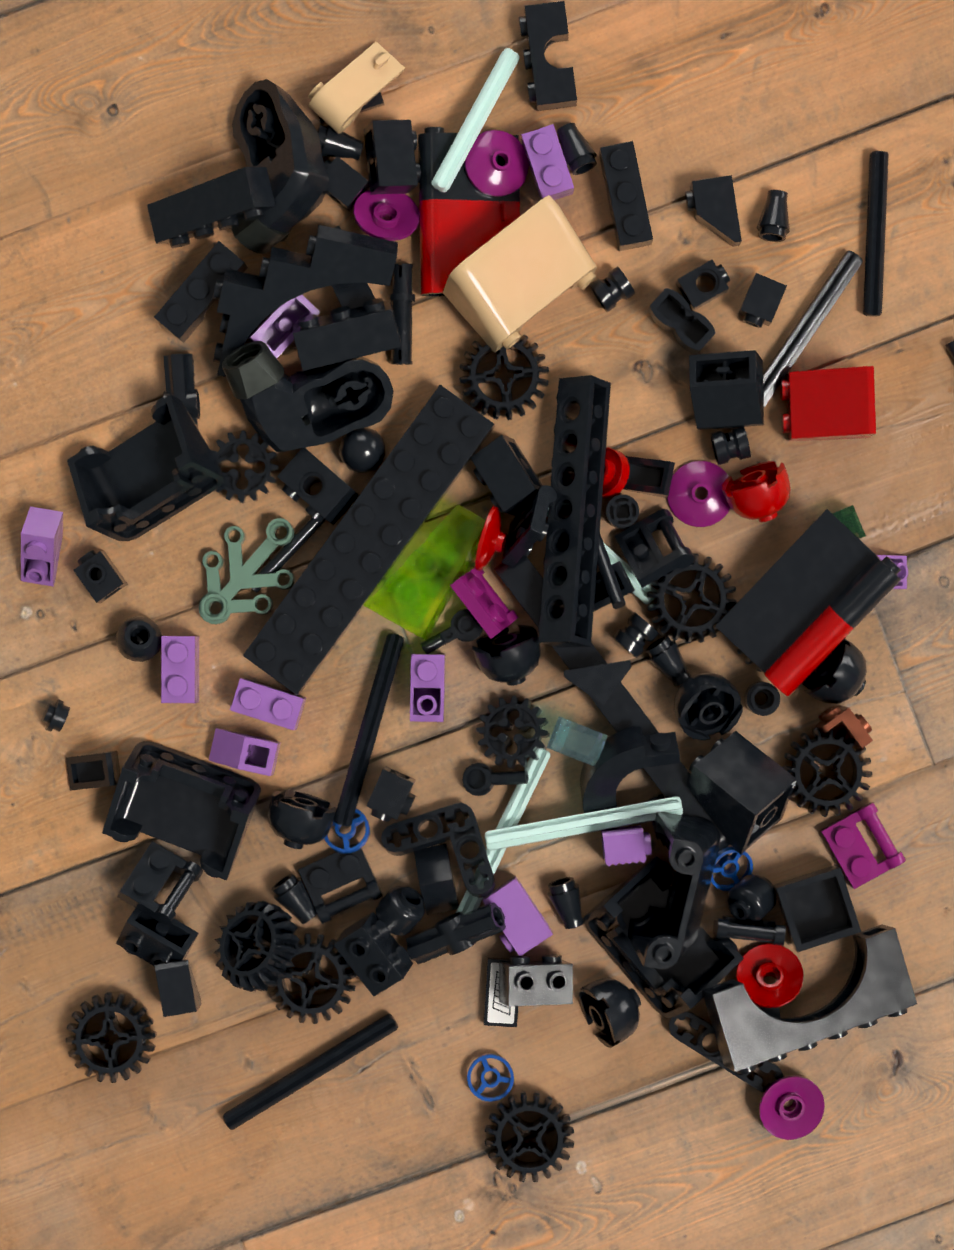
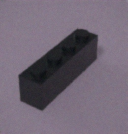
(211, 206)

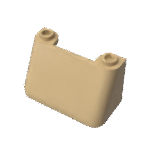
(519, 274)

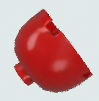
(759, 492)

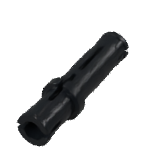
(402, 306)

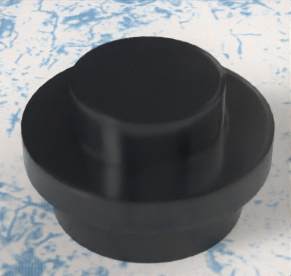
(55, 716)

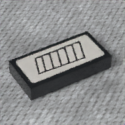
(495, 1012)

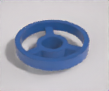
(346, 837)
(733, 870)
(500, 1078)

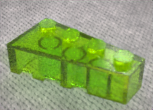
(422, 584)

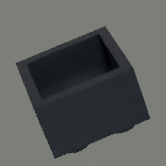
(817, 908)

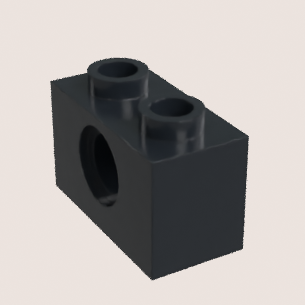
(303, 473)

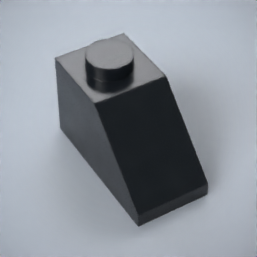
(716, 207)

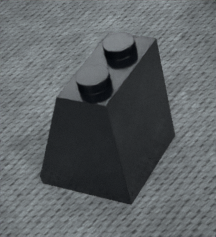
(741, 789)

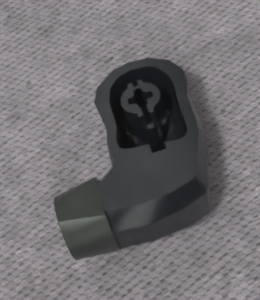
(283, 139)
(311, 403)

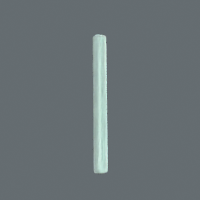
(510, 817)
(581, 823)

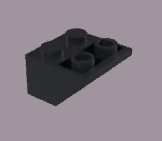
(727, 389)

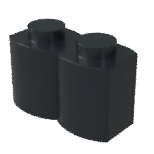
(674, 315)

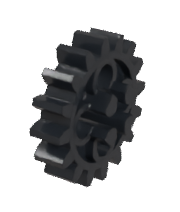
(256, 453)
(526, 720)

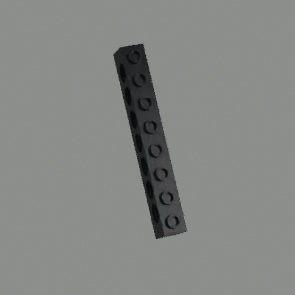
(576, 513)

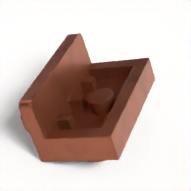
(854, 725)

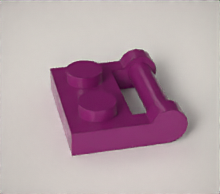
(483, 602)
(852, 850)

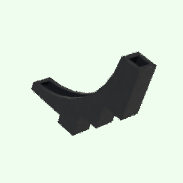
(330, 259)

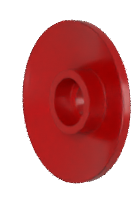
(491, 539)
(771, 961)

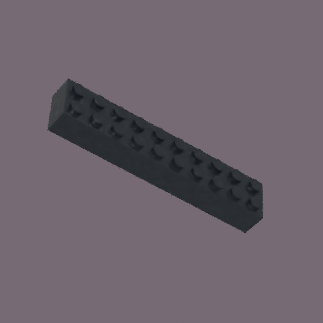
(369, 540)

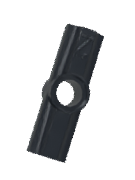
(181, 382)
(456, 933)

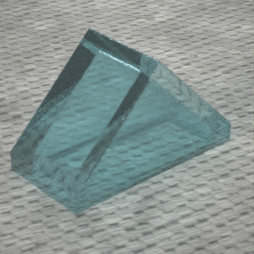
(577, 741)

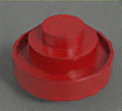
(615, 472)

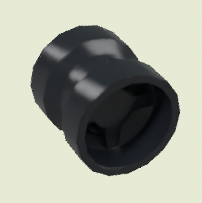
(612, 289)
(730, 445)
(618, 515)
(635, 635)

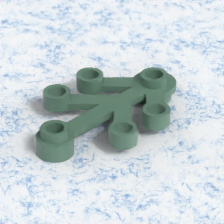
(243, 575)

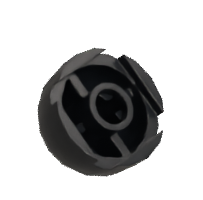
(508, 655)
(839, 675)
(707, 705)
(300, 818)
(611, 1008)

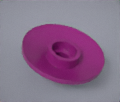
(486, 173)
(386, 215)
(683, 499)
(801, 1116)

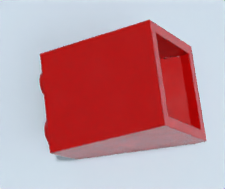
(829, 404)

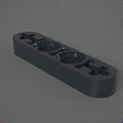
(685, 1037)

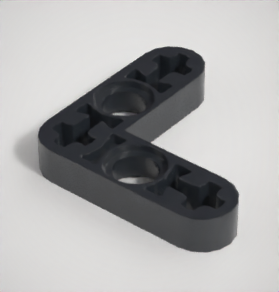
(458, 835)

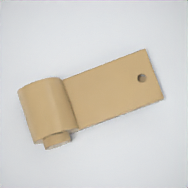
(354, 86)

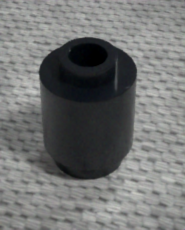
(771, 703)

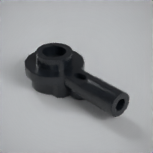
(462, 627)
(480, 779)

